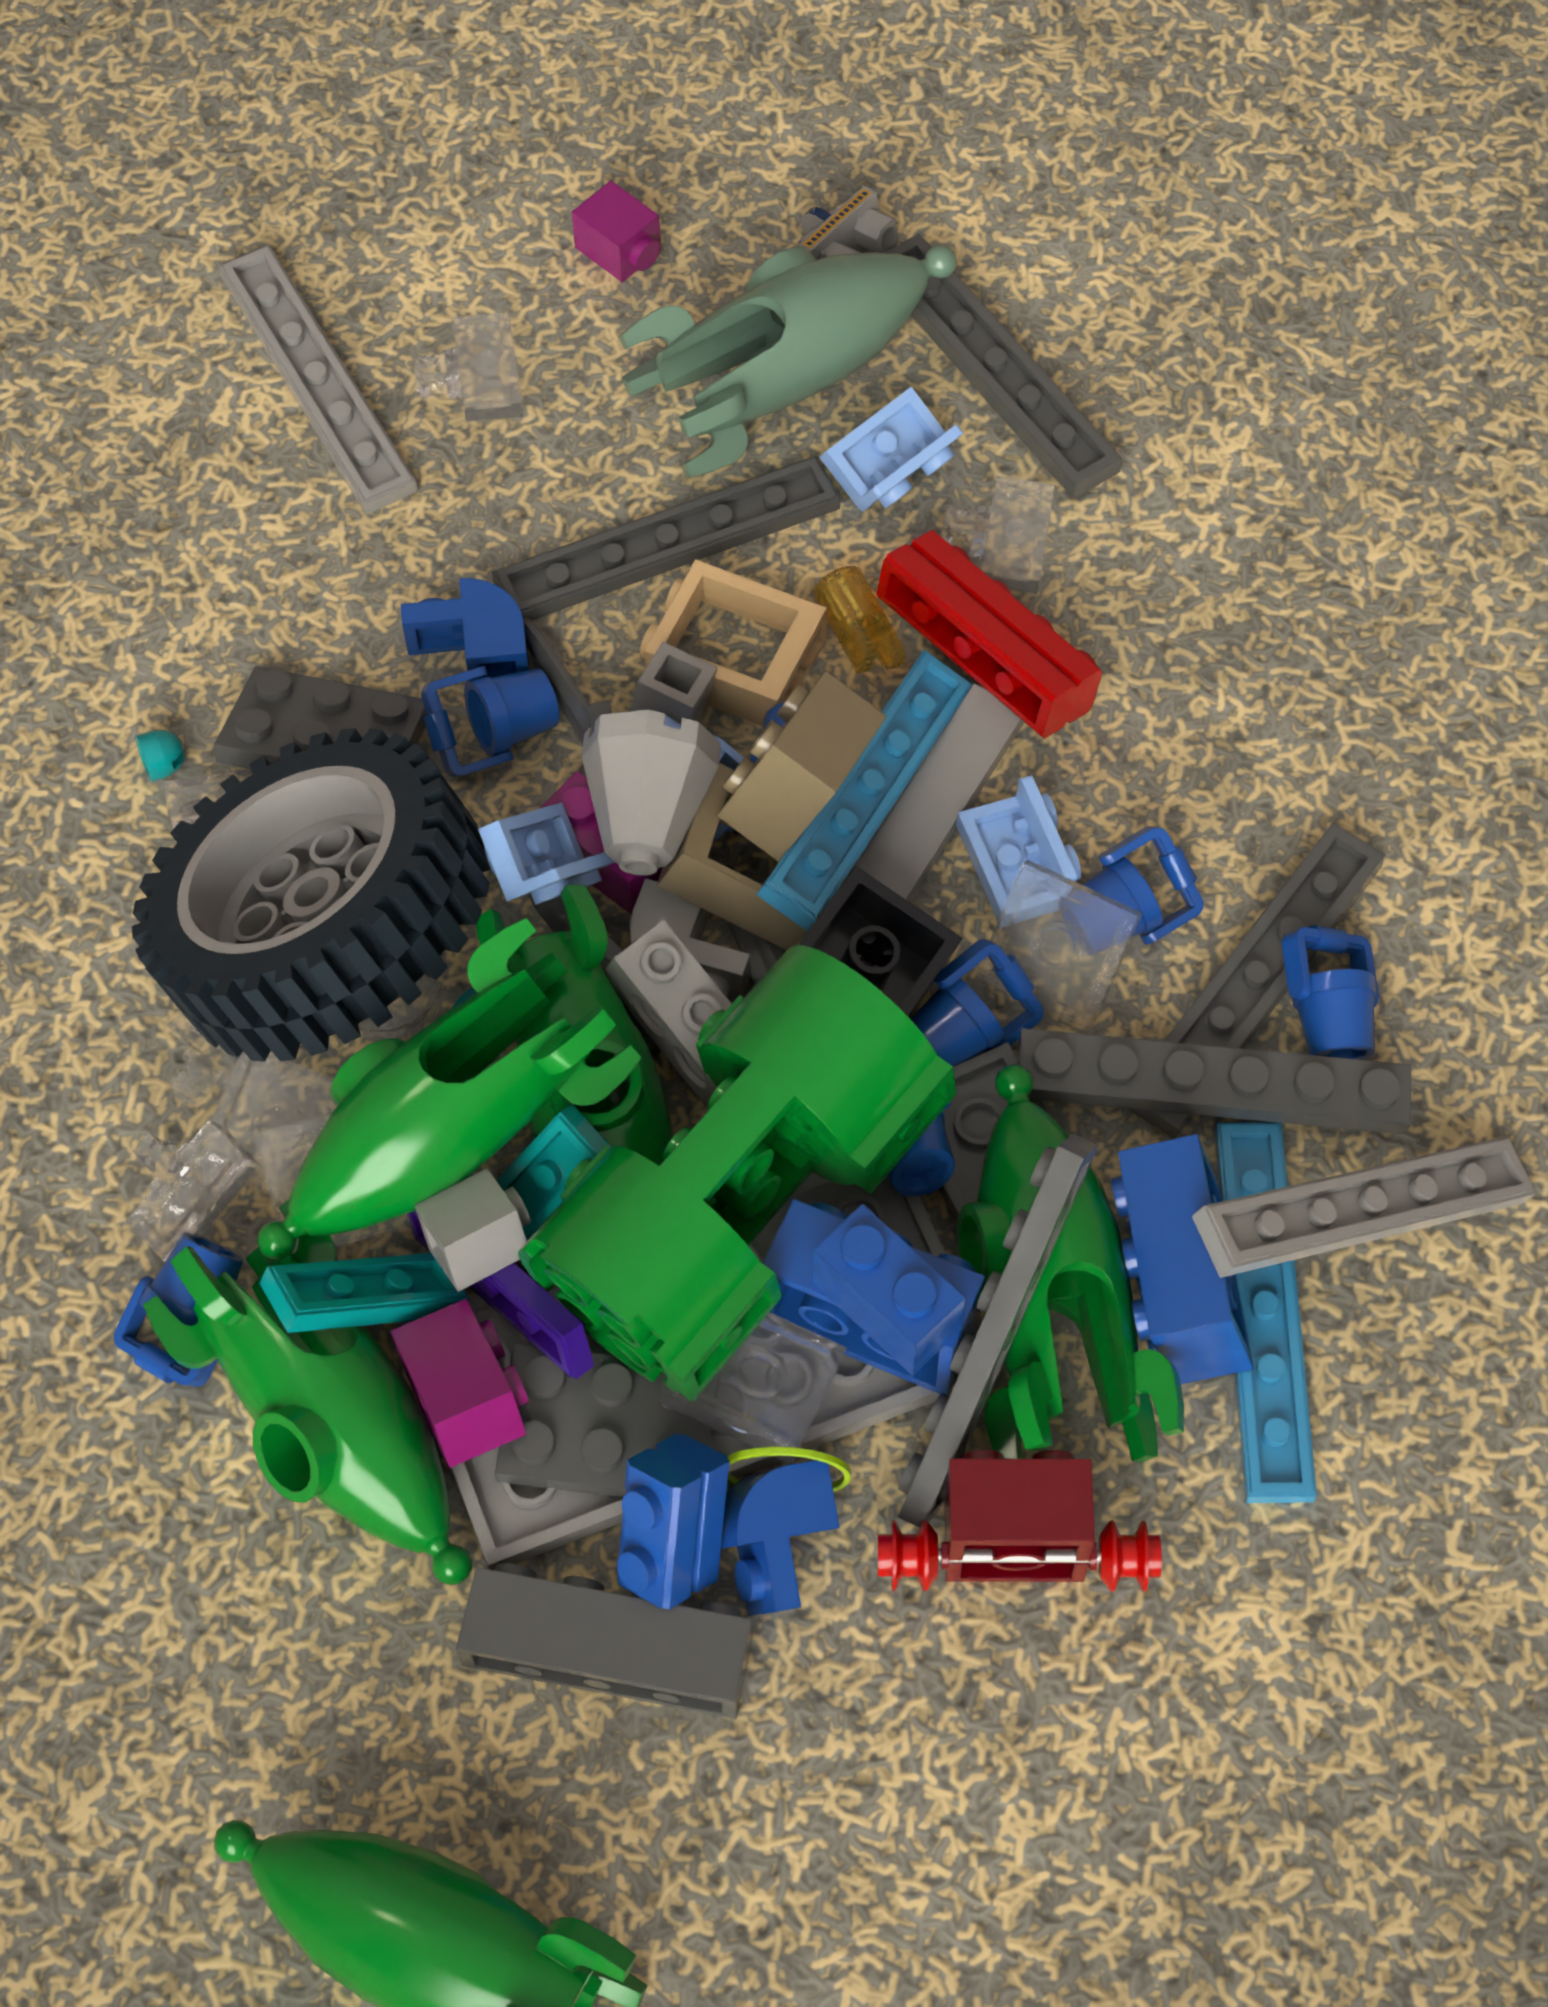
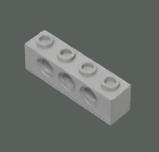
(669, 999)

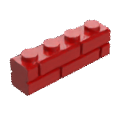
(989, 633)

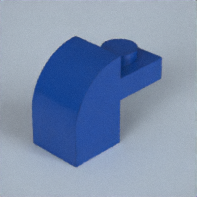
(481, 622)
(762, 1517)

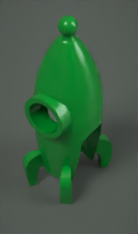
(637, 1109)
(429, 1112)
(1081, 1280)
(324, 1407)
(423, 1928)

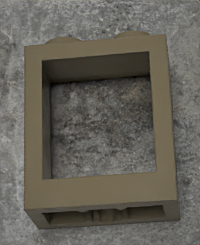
(717, 887)

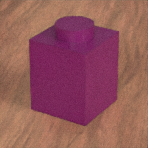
(617, 231)

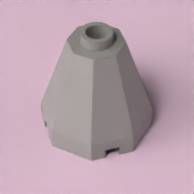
(646, 784)

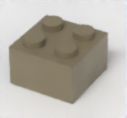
(799, 763)

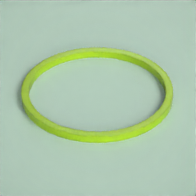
(796, 1452)

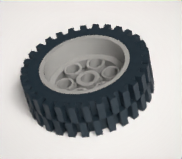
(312, 895)

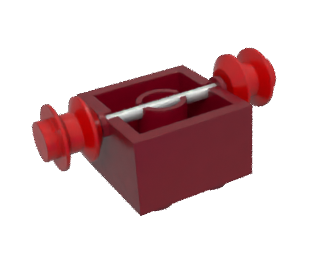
(1019, 1526)

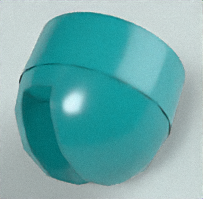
(160, 753)

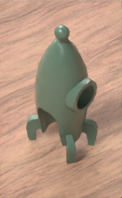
(796, 330)

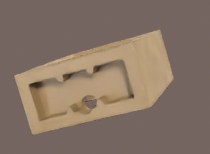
(731, 690)

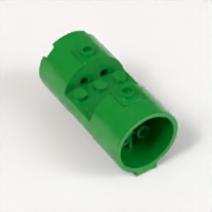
(807, 1081)

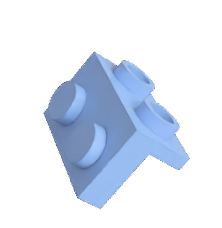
(888, 449)
(1010, 833)
(539, 854)

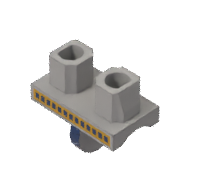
(849, 229)

